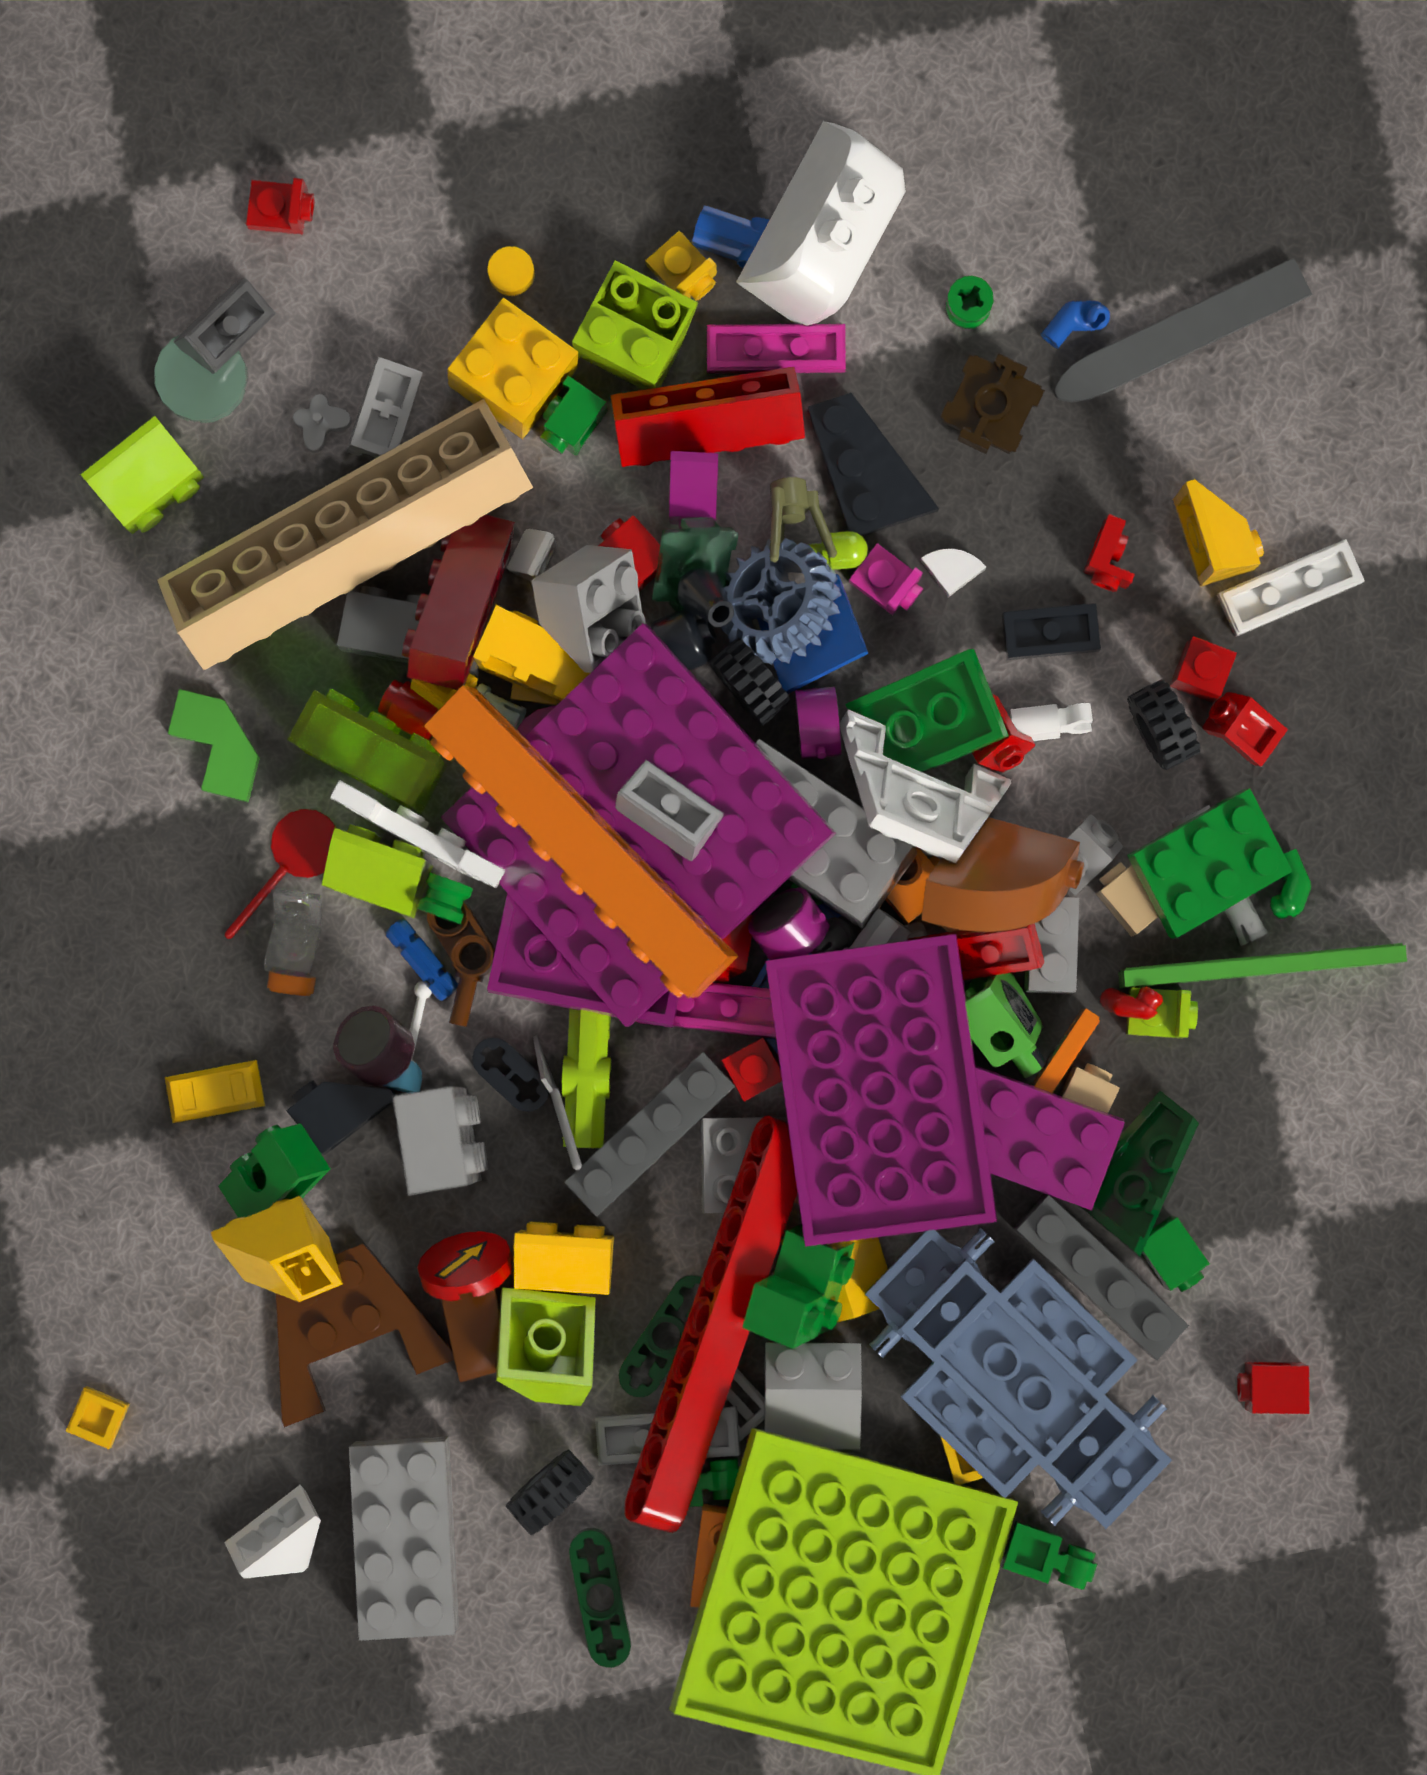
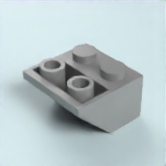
(590, 603)

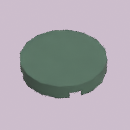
(196, 392)

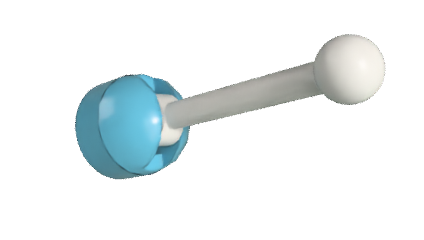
(411, 1078)

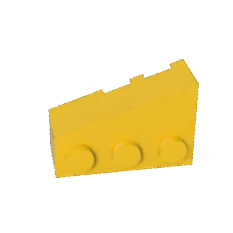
(527, 655)

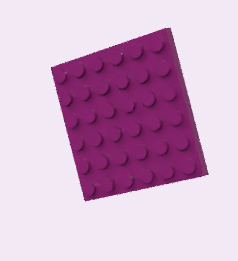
(629, 712)

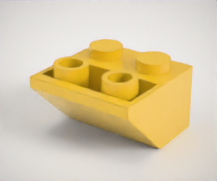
(281, 1250)
(563, 1260)

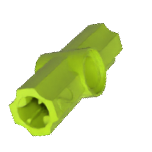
(587, 1077)

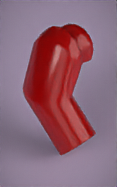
(1124, 1005)

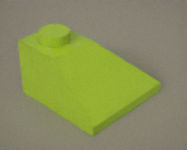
(546, 1345)

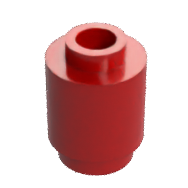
(407, 709)

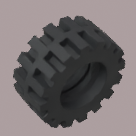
(1163, 724)
(549, 1492)

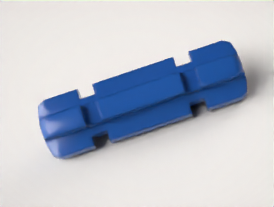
(422, 959)

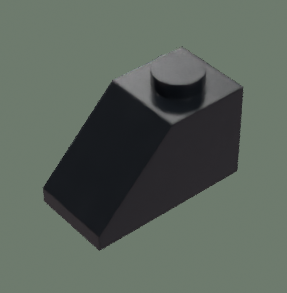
(336, 1110)

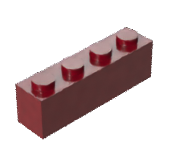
(458, 602)

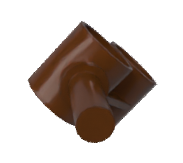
(454, 943)

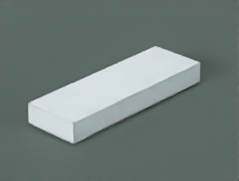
(1290, 587)

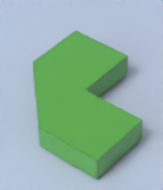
(232, 755)

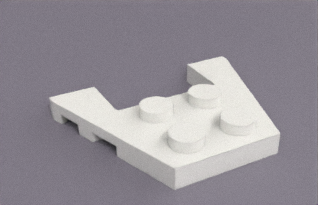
(913, 804)
(412, 830)

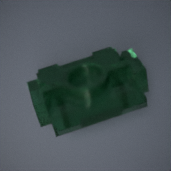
(695, 546)

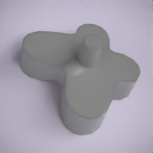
(319, 421)

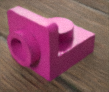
(887, 580)

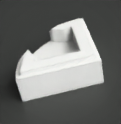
(952, 568)

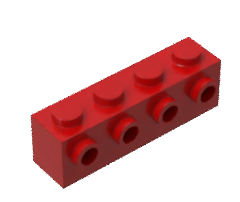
(708, 416)

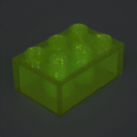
(368, 749)

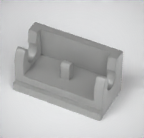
(384, 408)

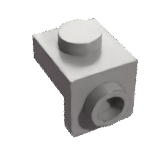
(1097, 848)

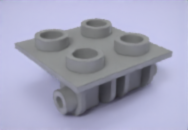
(722, 1153)

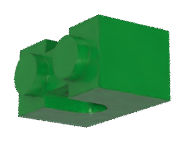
(277, 1169)

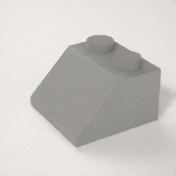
(814, 1393)

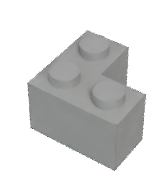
(1059, 948)

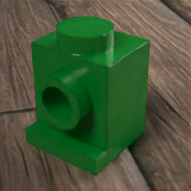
(572, 418)

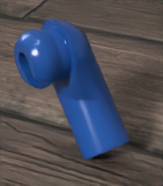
(1075, 316)

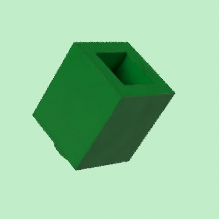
(1174, 1255)

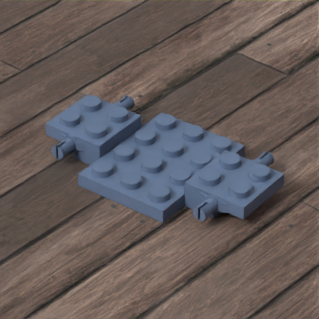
(1018, 1377)

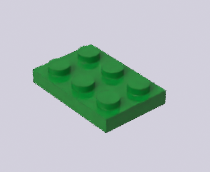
(935, 713)
(1209, 863)

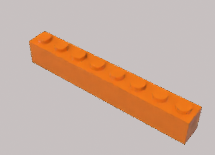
(580, 842)

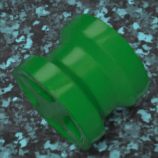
(964, 311)
(444, 898)

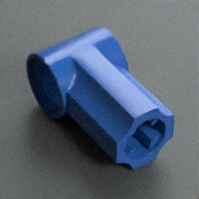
(728, 234)

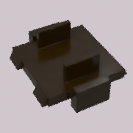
(992, 404)

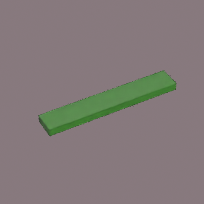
(1262, 965)

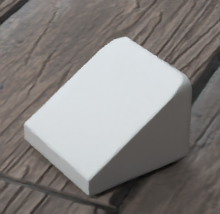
(532, 554)

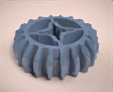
(792, 609)

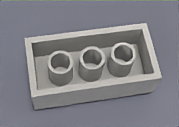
(858, 863)
(439, 1139)
(404, 1538)

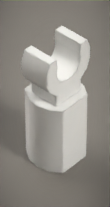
(1048, 721)

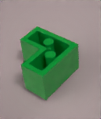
(803, 1291)

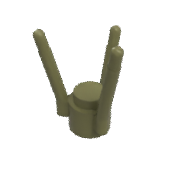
(789, 504)

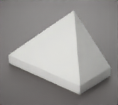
(277, 1539)

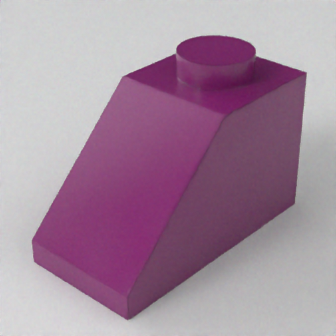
(693, 486)

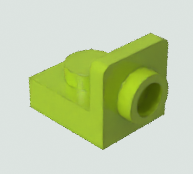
(1173, 1019)

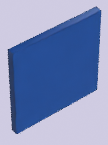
(837, 648)

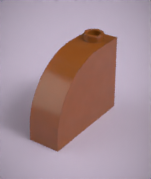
(1002, 879)

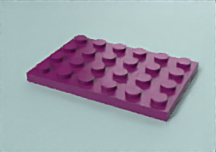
(881, 1090)

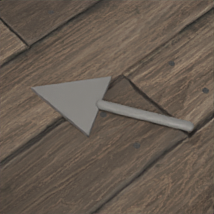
(548, 1081)

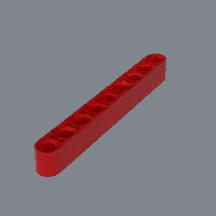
(714, 1332)

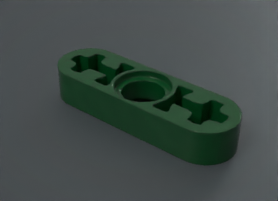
(636, 1358)
(620, 1629)

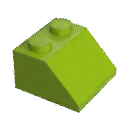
(144, 477)

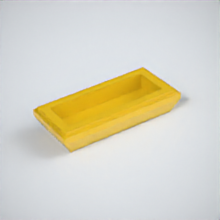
(214, 1091)

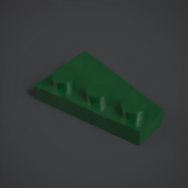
(1143, 1171)

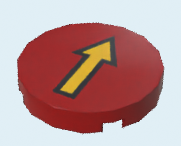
(465, 1264)

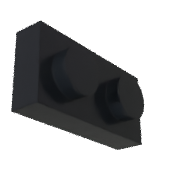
(1051, 631)

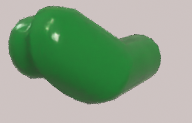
(1295, 890)

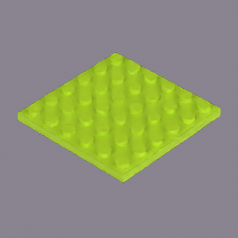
(843, 1604)

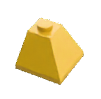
(1216, 535)

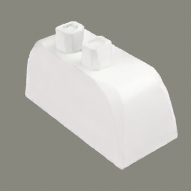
(824, 226)

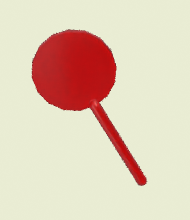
(300, 848)

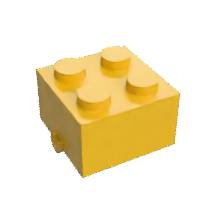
(513, 367)

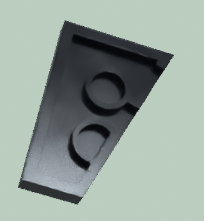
(864, 468)

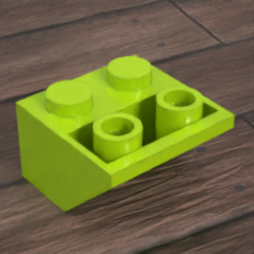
(634, 327)
(375, 872)

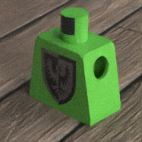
(1004, 1023)

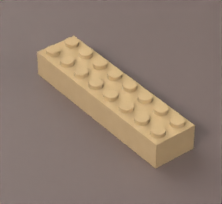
(343, 535)

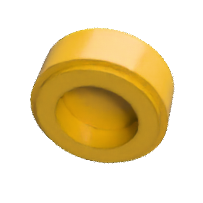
(511, 271)

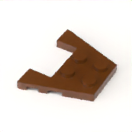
(343, 1317)

